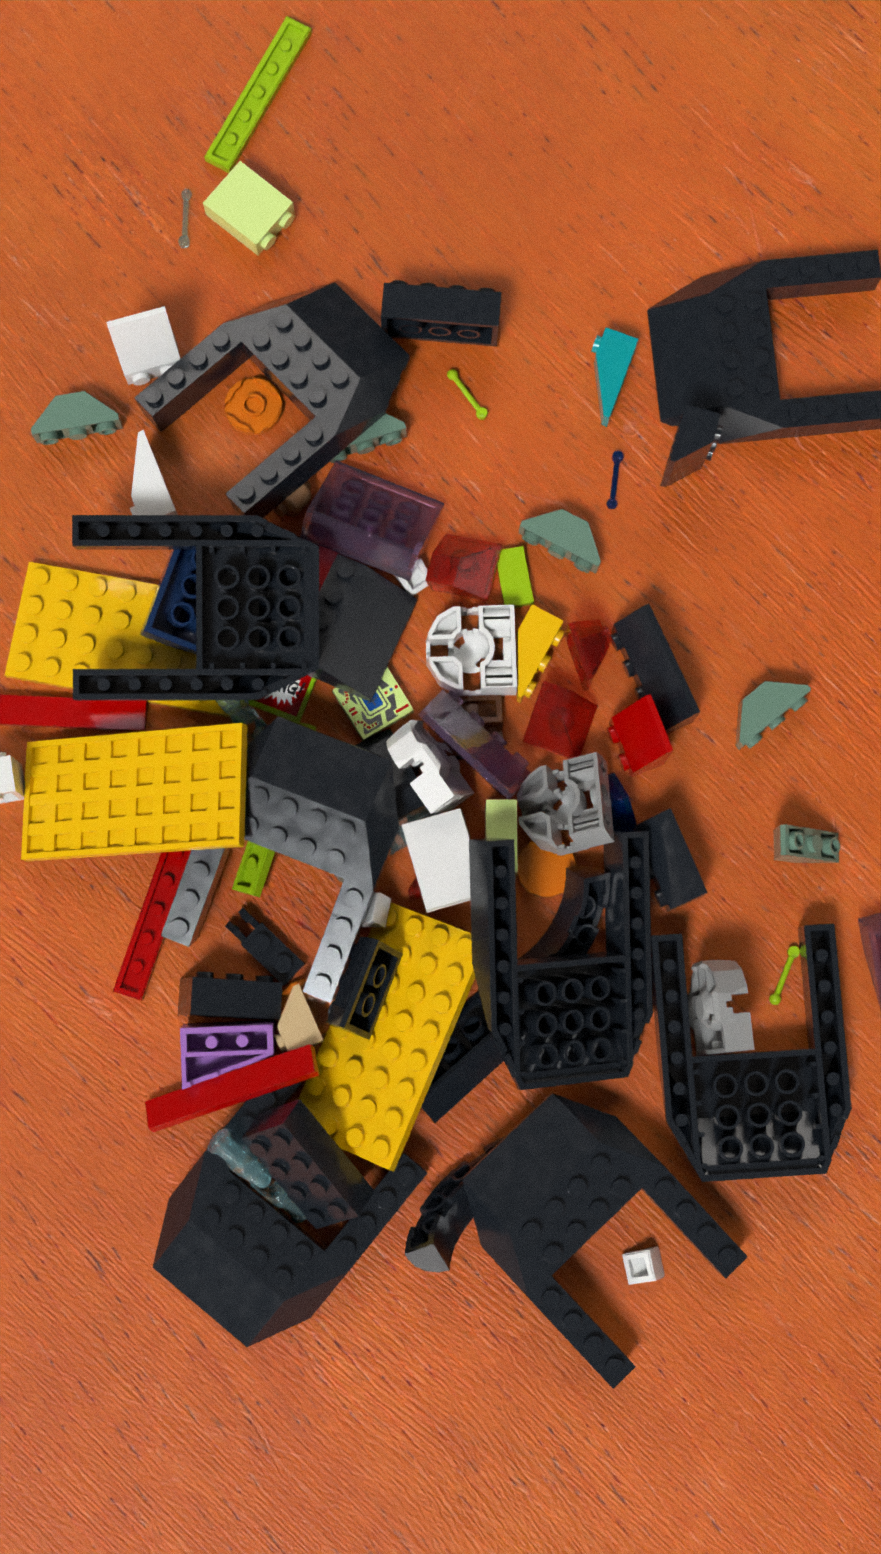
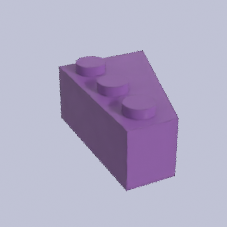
(222, 1047)

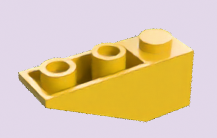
(534, 641)

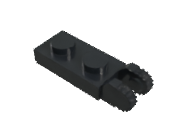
(267, 949)

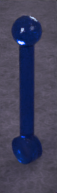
(617, 458)

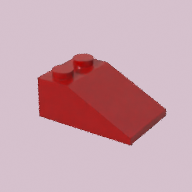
(640, 737)

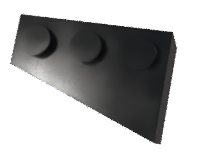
(230, 997)

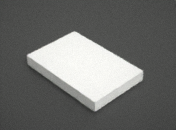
(440, 858)

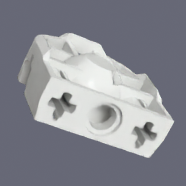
(496, 676)
(441, 783)

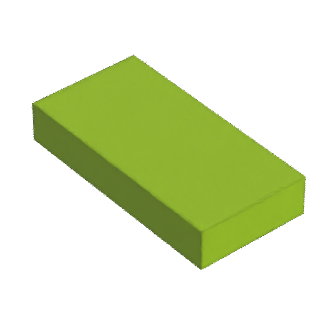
(514, 578)

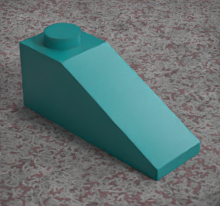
(611, 364)

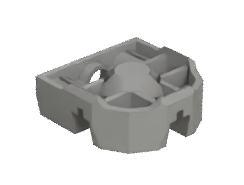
(586, 826)
(713, 1024)

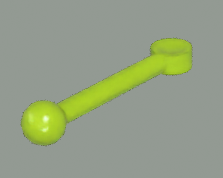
(481, 412)
(792, 952)

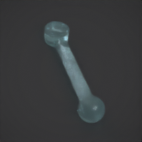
(184, 241)

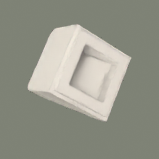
(417, 581)
(378, 911)
(643, 1265)

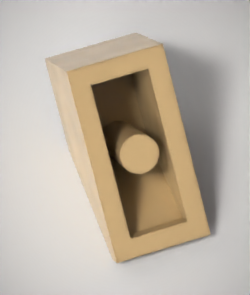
(297, 1023)

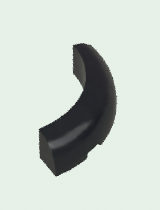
(578, 914)
(442, 1220)

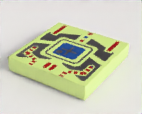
(384, 710)

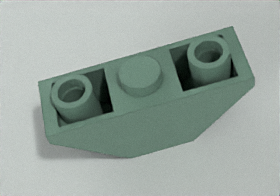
(74, 418)
(384, 431)
(564, 537)
(766, 708)
(805, 845)

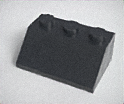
(692, 444)
(671, 862)
(364, 987)

